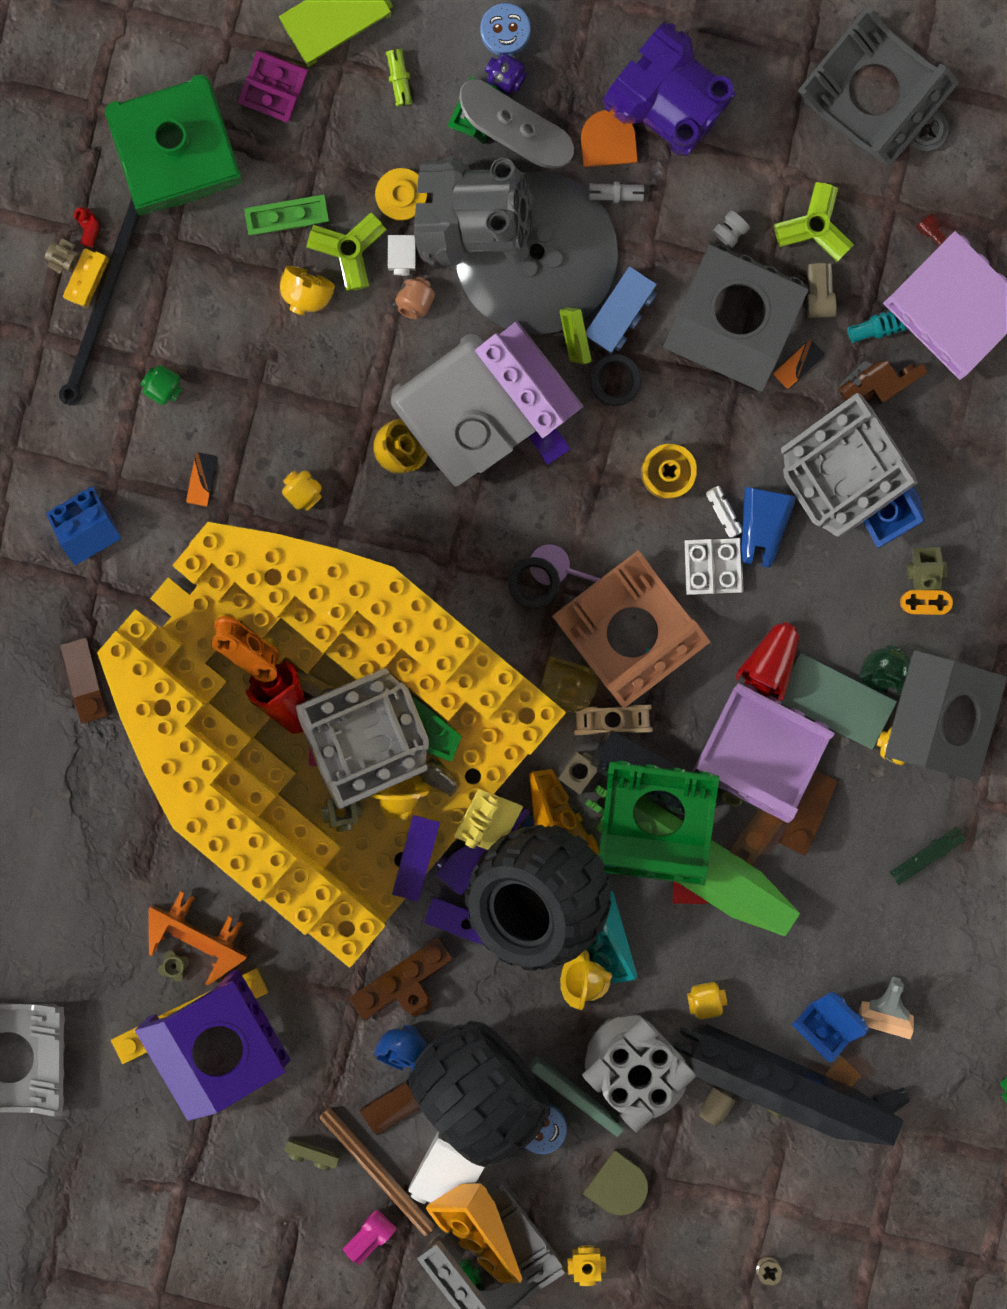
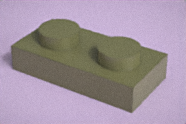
(300, 1150)

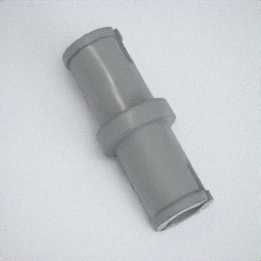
(616, 192)

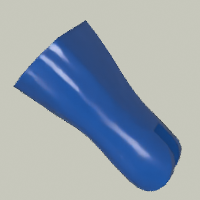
(764, 523)

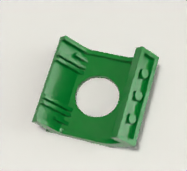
(667, 857)

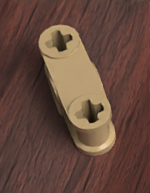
(628, 715)

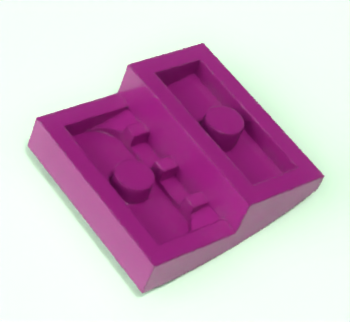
(273, 86)

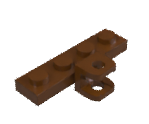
(403, 983)

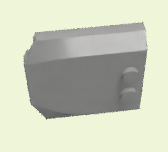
(846, 467)
(364, 736)

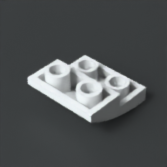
(714, 566)

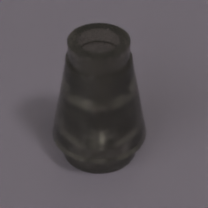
(439, 777)

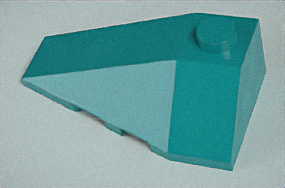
(612, 947)

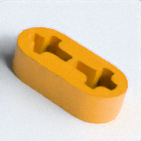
(926, 595)

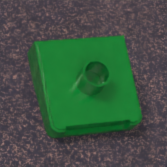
(173, 145)

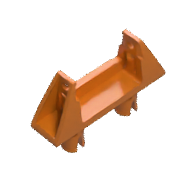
(218, 946)

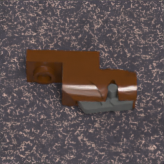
(879, 380)

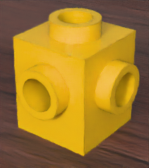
(586, 1255)

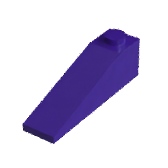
(457, 868)

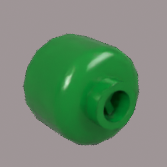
(161, 385)

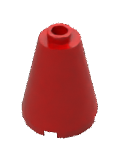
(772, 662)
(279, 697)

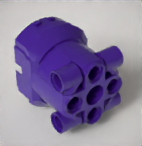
(670, 91)

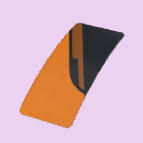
(798, 364)
(201, 479)

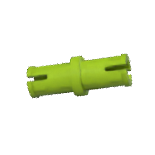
(399, 77)

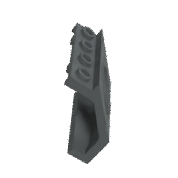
(920, 84)
(703, 340)
(918, 722)
(533, 1255)

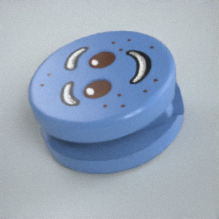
(505, 29)
(552, 1133)

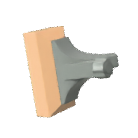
(888, 1012)

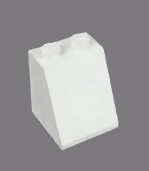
(441, 1172)

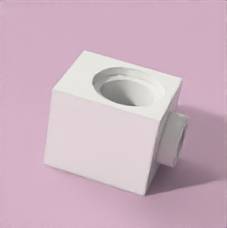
(401, 254)

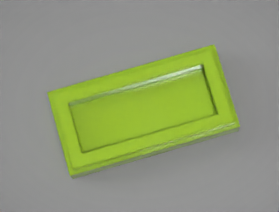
(575, 335)

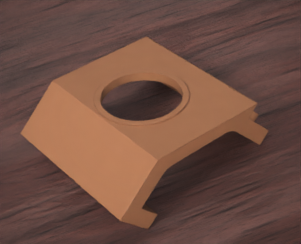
(630, 586)

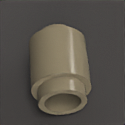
(717, 1106)

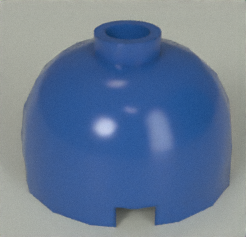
(400, 1047)

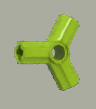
(799, 229)
(351, 266)

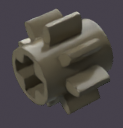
(61, 255)

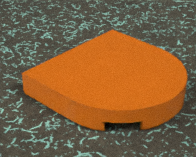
(607, 141)

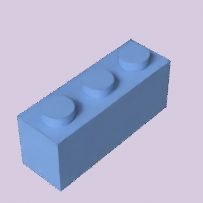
(621, 311)

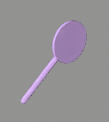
(561, 562)

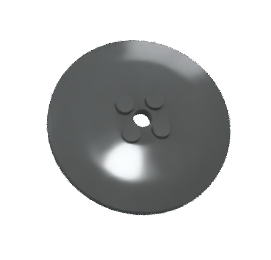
(571, 274)

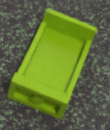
(325, 24)

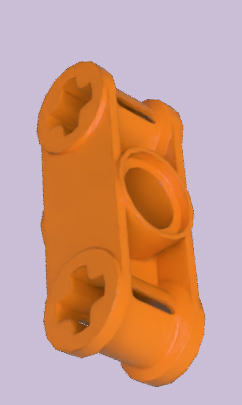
(245, 648)

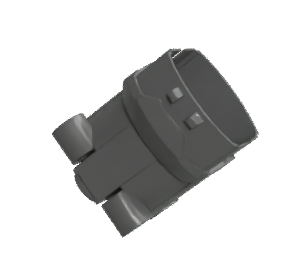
(472, 211)

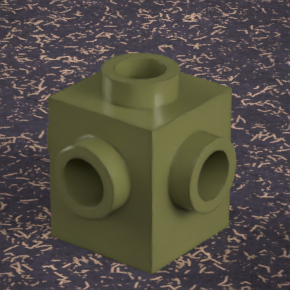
(927, 568)
(345, 823)

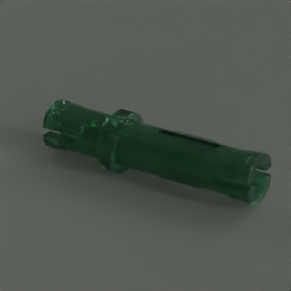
(936, 850)

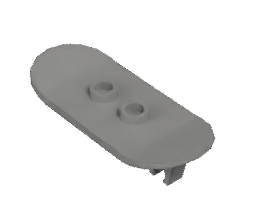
(515, 125)

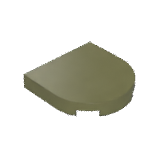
(618, 1186)

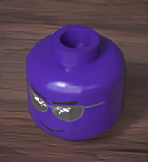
(506, 73)

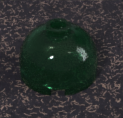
(885, 669)

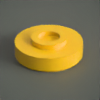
(398, 194)

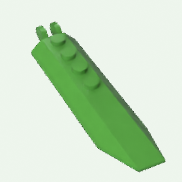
(730, 881)

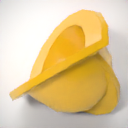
(402, 797)
(583, 981)

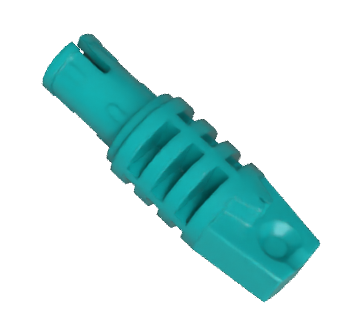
(876, 327)

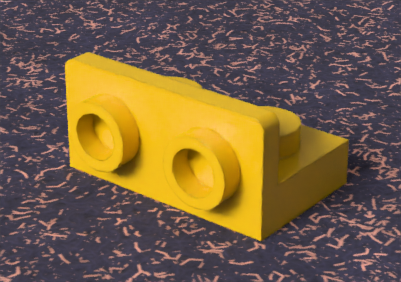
(86, 278)

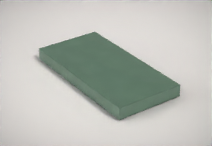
(837, 701)
(576, 1095)

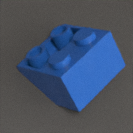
(83, 526)

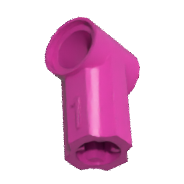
(373, 1232)

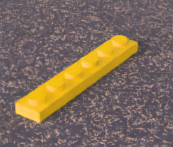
(129, 1045)

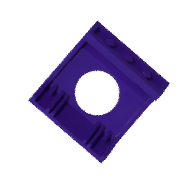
(172, 1038)

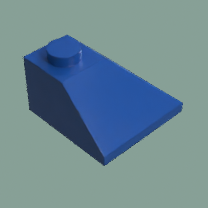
(895, 518)

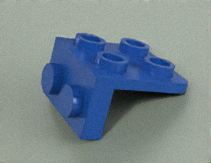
(830, 1025)

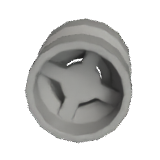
(731, 229)

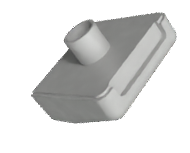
(461, 413)

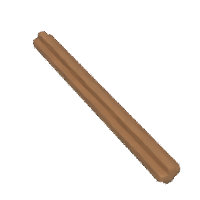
(377, 1171)

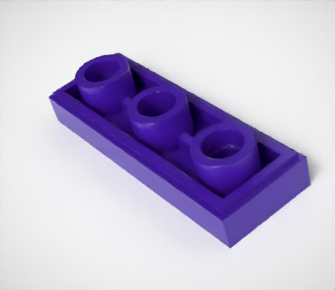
(449, 918)

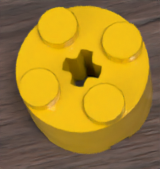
(666, 486)

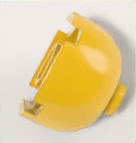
(304, 290)
(398, 448)

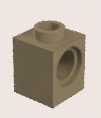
(574, 783)

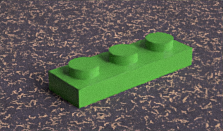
(286, 215)

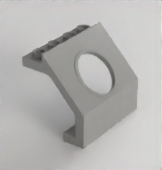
(43, 1086)

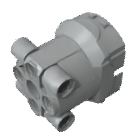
(640, 1041)

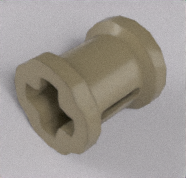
(764, 1277)

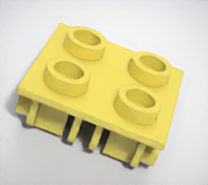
(487, 820)

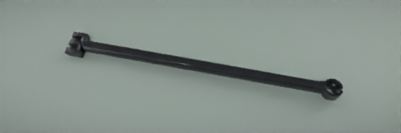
(100, 306)

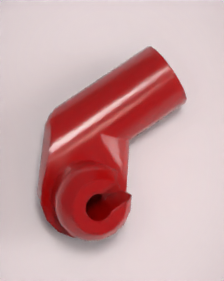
(89, 224)

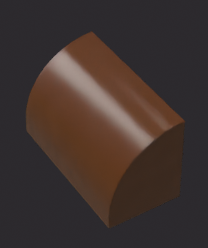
(390, 1108)

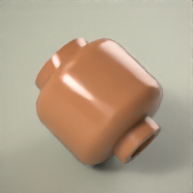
(415, 298)

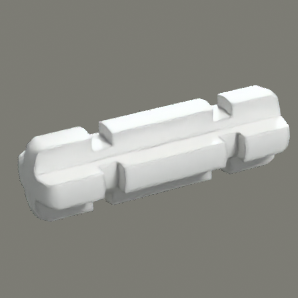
(724, 511)

